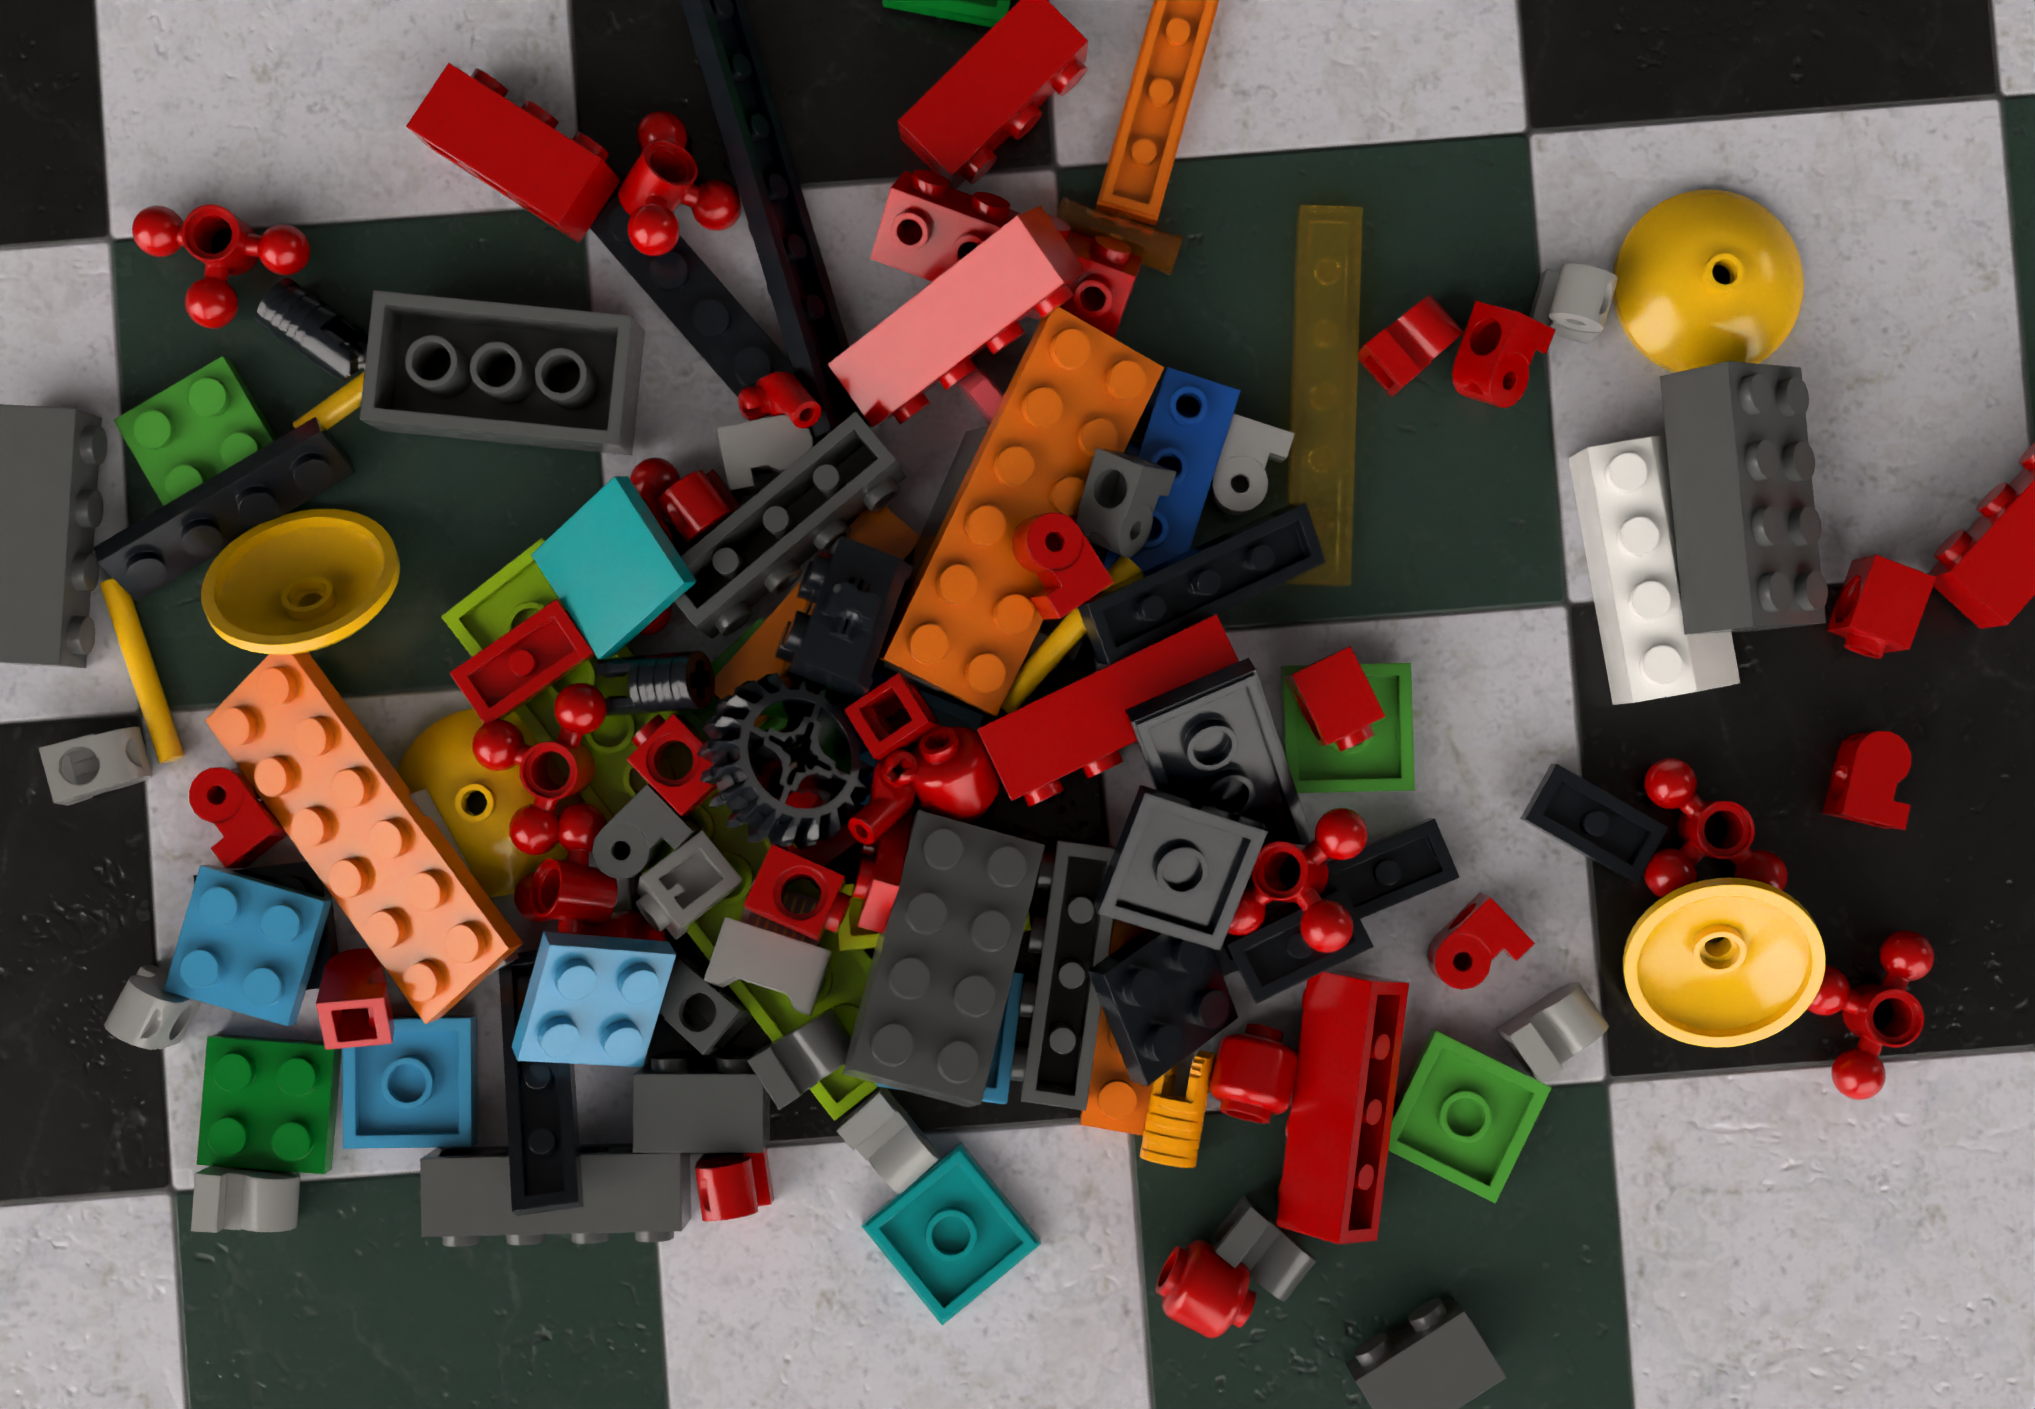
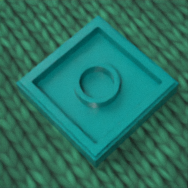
(613, 567)
(951, 1233)

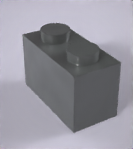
(699, 1107)
(1427, 1363)

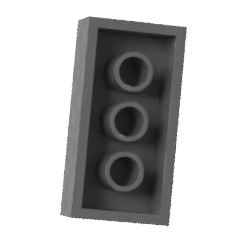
(502, 372)
(1743, 498)
(945, 961)

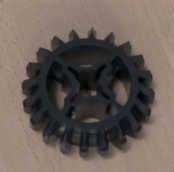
(756, 773)

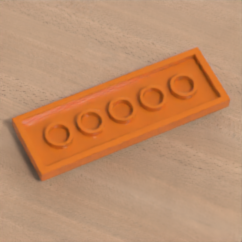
(971, 600)
(363, 832)

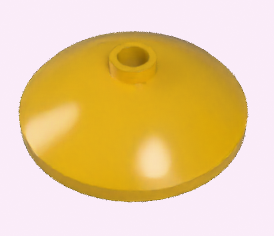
(1678, 308)
(300, 581)
(445, 766)
(1730, 988)

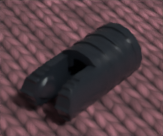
(313, 329)
(660, 682)

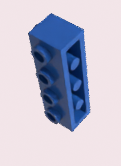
(1186, 435)

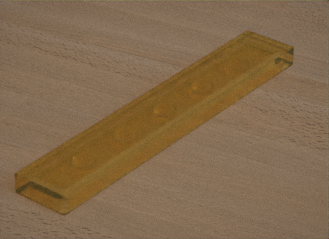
(1326, 382)

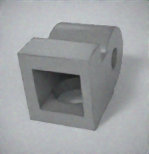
(1574, 300)
(759, 449)
(1240, 473)
(95, 764)
(149, 1015)
(1553, 1030)
(888, 1140)
(245, 1200)

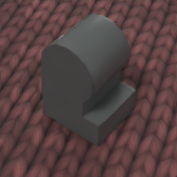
(1121, 500)
(633, 835)
(702, 1011)
(801, 1057)
(1267, 1250)

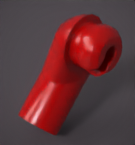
(779, 395)
(889, 797)

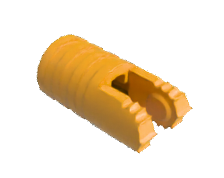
(1176, 1121)

